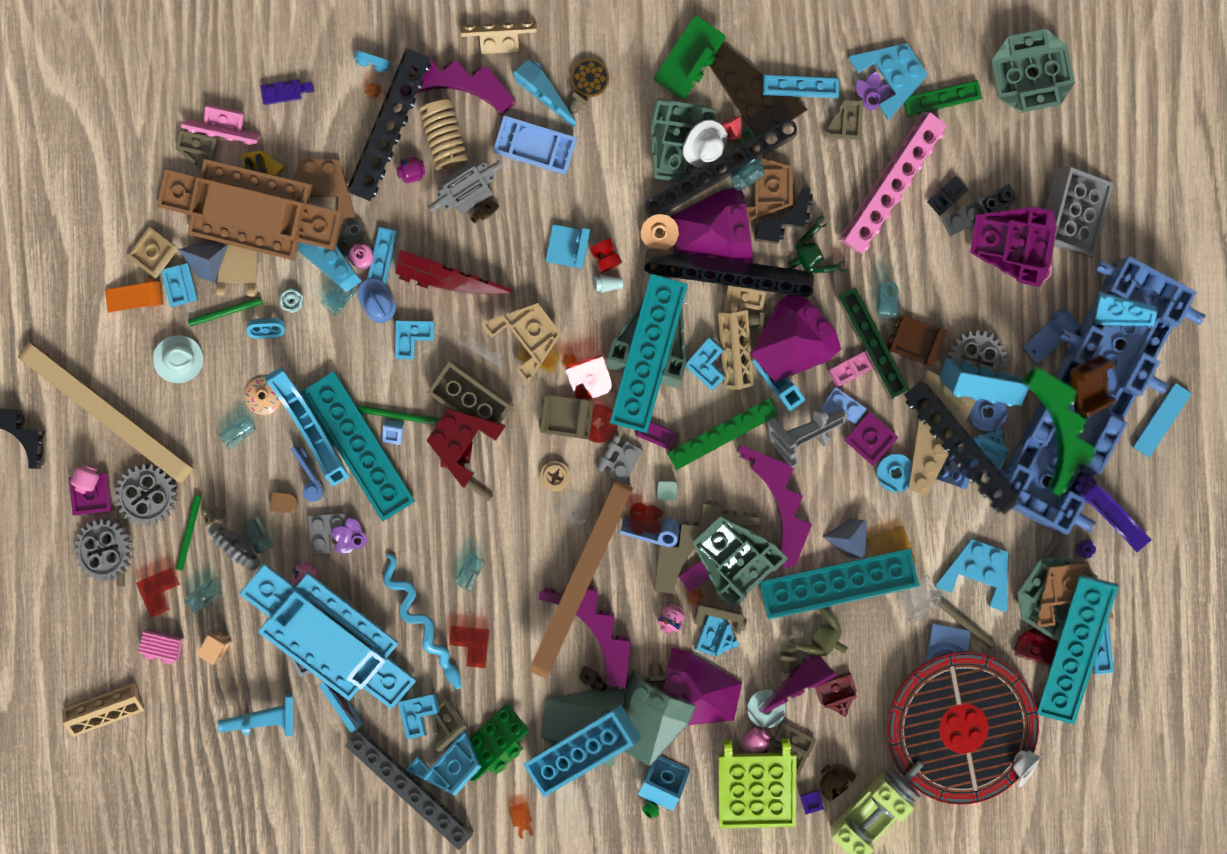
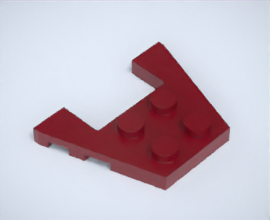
(453, 437)

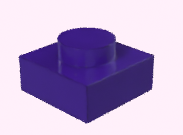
(811, 802)

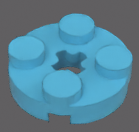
(884, 473)

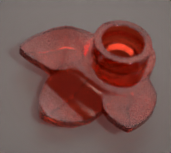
(646, 520)

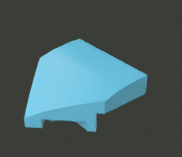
(994, 447)
(715, 636)

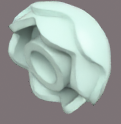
(285, 298)

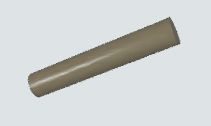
(479, 490)

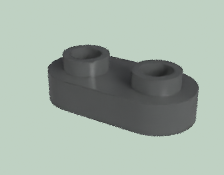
(349, 237)

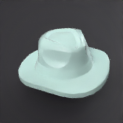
(178, 359)

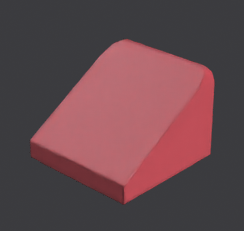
(732, 127)

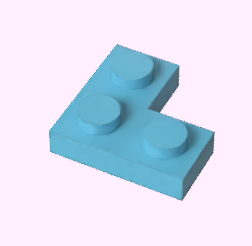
(406, 335)
(702, 364)
(412, 714)

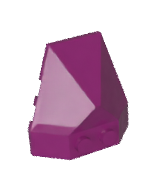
(716, 227)
(1016, 242)
(794, 339)
(703, 685)

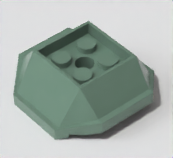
(1044, 55)
(1031, 593)

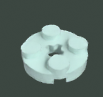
(764, 719)

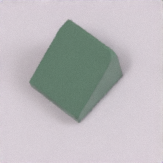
(666, 490)

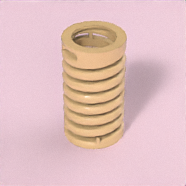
(446, 129)

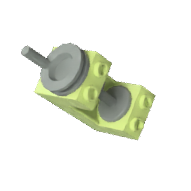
(875, 811)

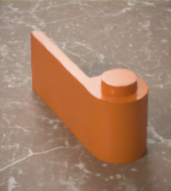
(134, 296)

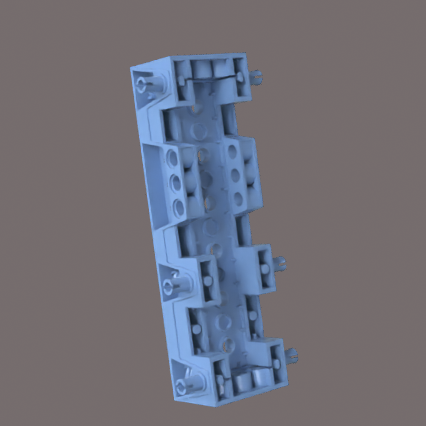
(1128, 379)

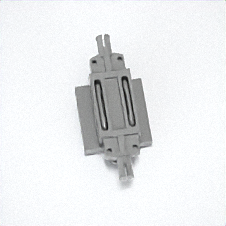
(466, 187)

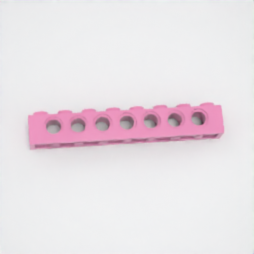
(883, 186)

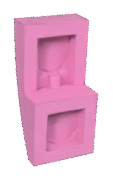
(850, 369)

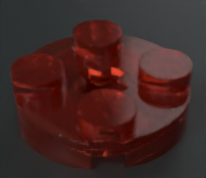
(605, 432)

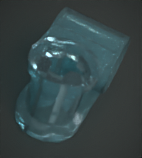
(336, 299)
(888, 305)

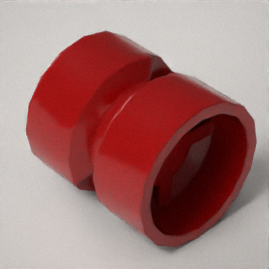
(605, 255)

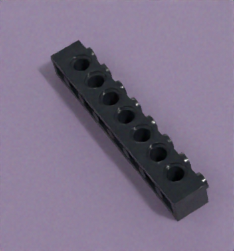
(409, 59)
(1009, 496)

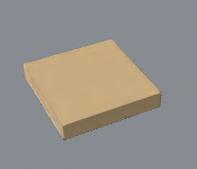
(153, 252)

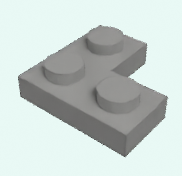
(320, 531)

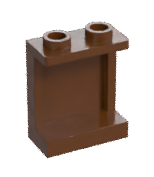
(916, 340)
(1092, 386)

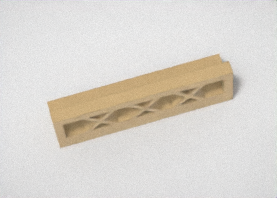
(731, 356)
(100, 707)

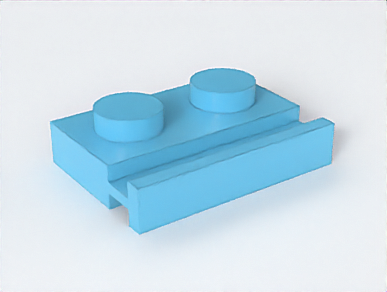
(179, 285)

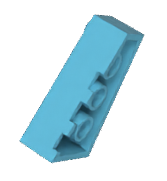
(332, 264)
(983, 383)

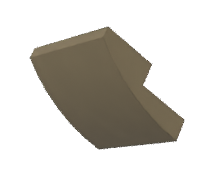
(800, 744)

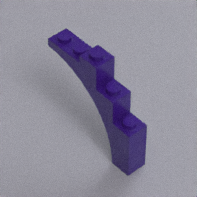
(1112, 511)

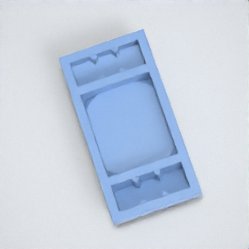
(534, 145)
(946, 640)

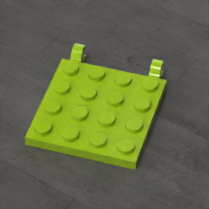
(757, 788)

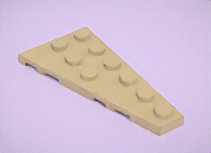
(928, 452)

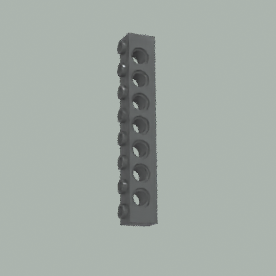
(409, 789)

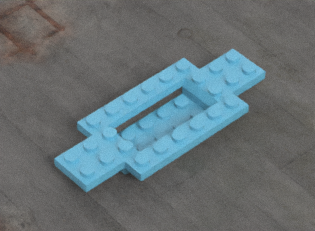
(323, 644)

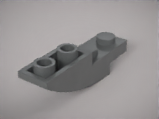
(991, 203)

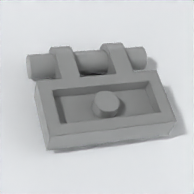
(625, 461)

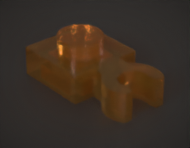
(521, 817)

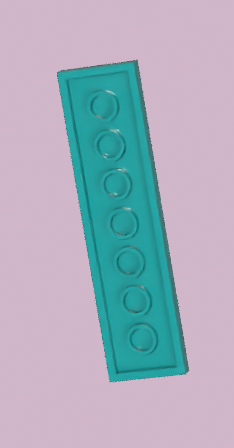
(648, 353)
(358, 446)
(839, 584)
(1077, 648)

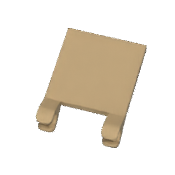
(238, 267)

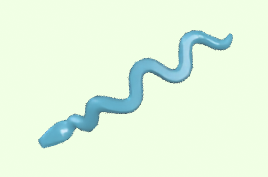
(450, 670)

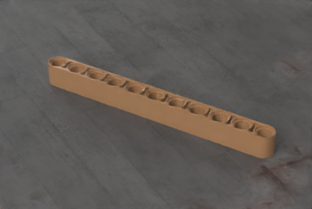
(581, 579)

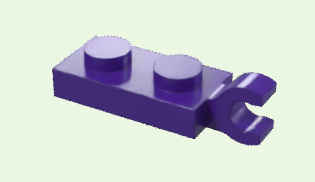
(284, 91)

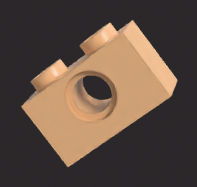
(214, 647)

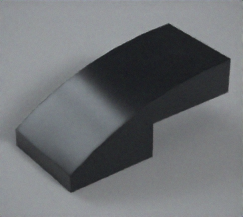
(947, 195)

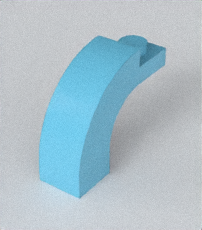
(784, 389)

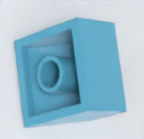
(664, 783)

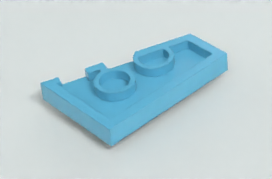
(1122, 311)

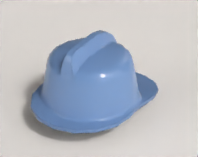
(376, 300)

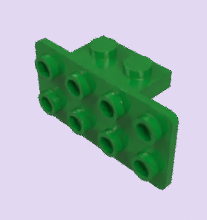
(690, 58)
(498, 742)

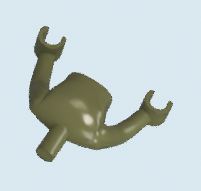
(825, 638)

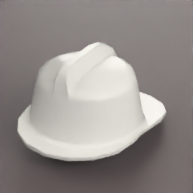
(1025, 765)

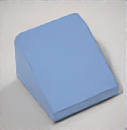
(392, 431)

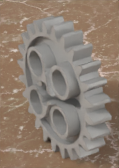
(980, 343)
(154, 509)
(234, 546)
(107, 566)

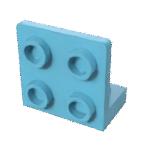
(568, 246)

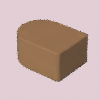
(283, 502)

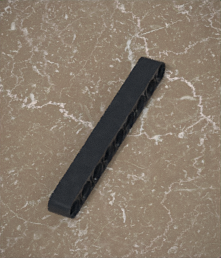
(727, 160)
(729, 272)

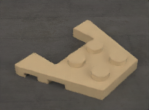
(533, 330)

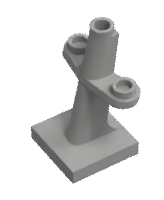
(788, 441)

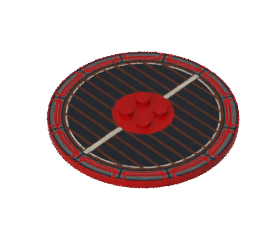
(965, 725)

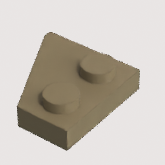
(847, 122)
(196, 147)
(446, 724)

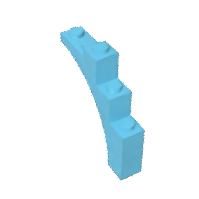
(309, 426)

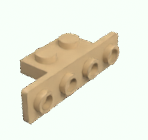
(498, 38)

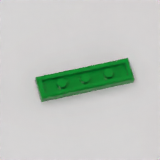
(943, 98)

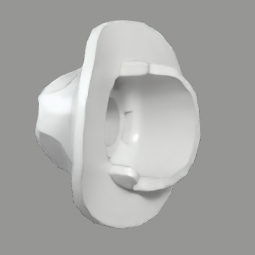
(705, 143)

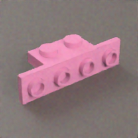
(223, 123)

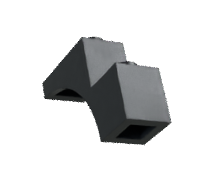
(772, 231)
(32, 440)

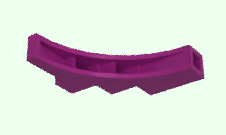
(481, 84)
(616, 649)

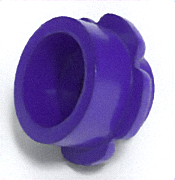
(1081, 549)

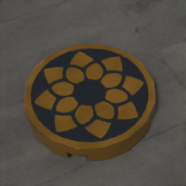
(590, 78)

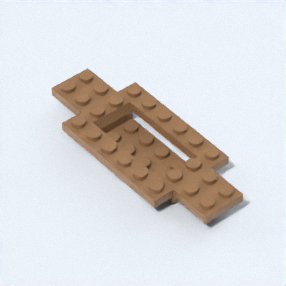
(247, 216)

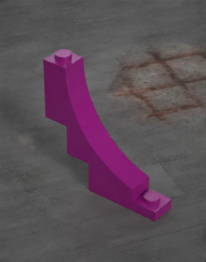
(776, 476)

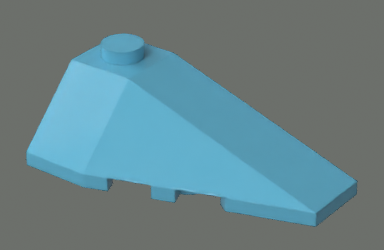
(536, 82)

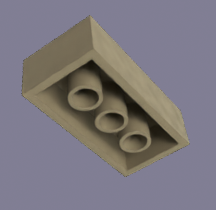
(466, 393)

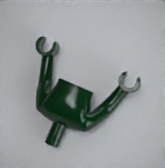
(810, 255)

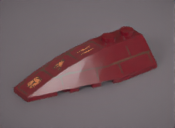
(437, 275)

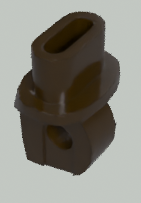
(482, 213)
(595, 679)

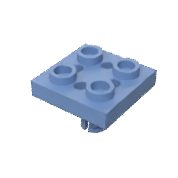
(953, 474)

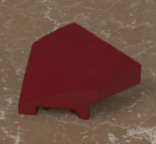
(1036, 647)
(837, 693)

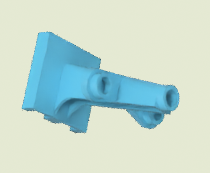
(277, 715)

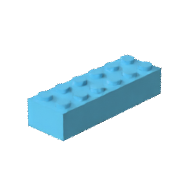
(582, 751)

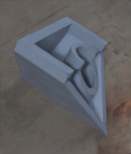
(205, 259)
(849, 538)

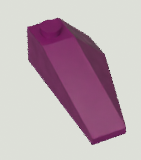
(808, 674)

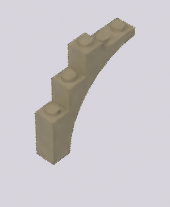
(672, 558)

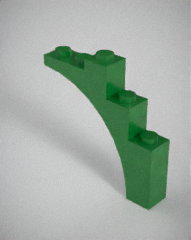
(1068, 425)

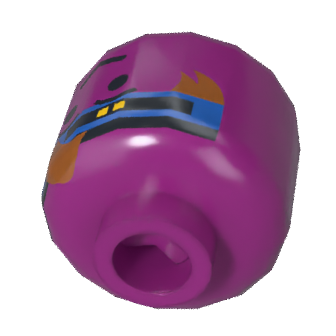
(410, 170)

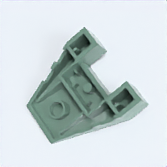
(676, 359)

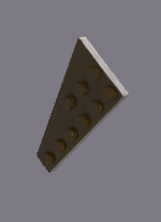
(745, 89)

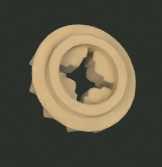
(552, 467)

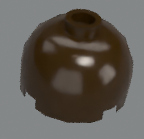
(835, 780)

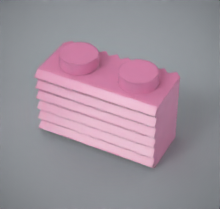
(161, 645)

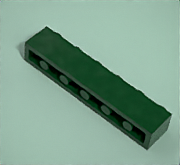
(872, 343)

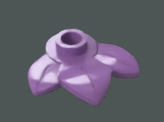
(874, 89)
(345, 536)

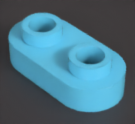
(364, 59)
(265, 328)

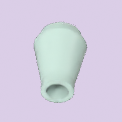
(607, 283)

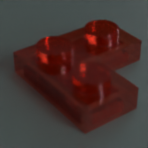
(153, 588)
(476, 641)

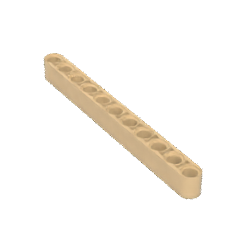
(105, 412)

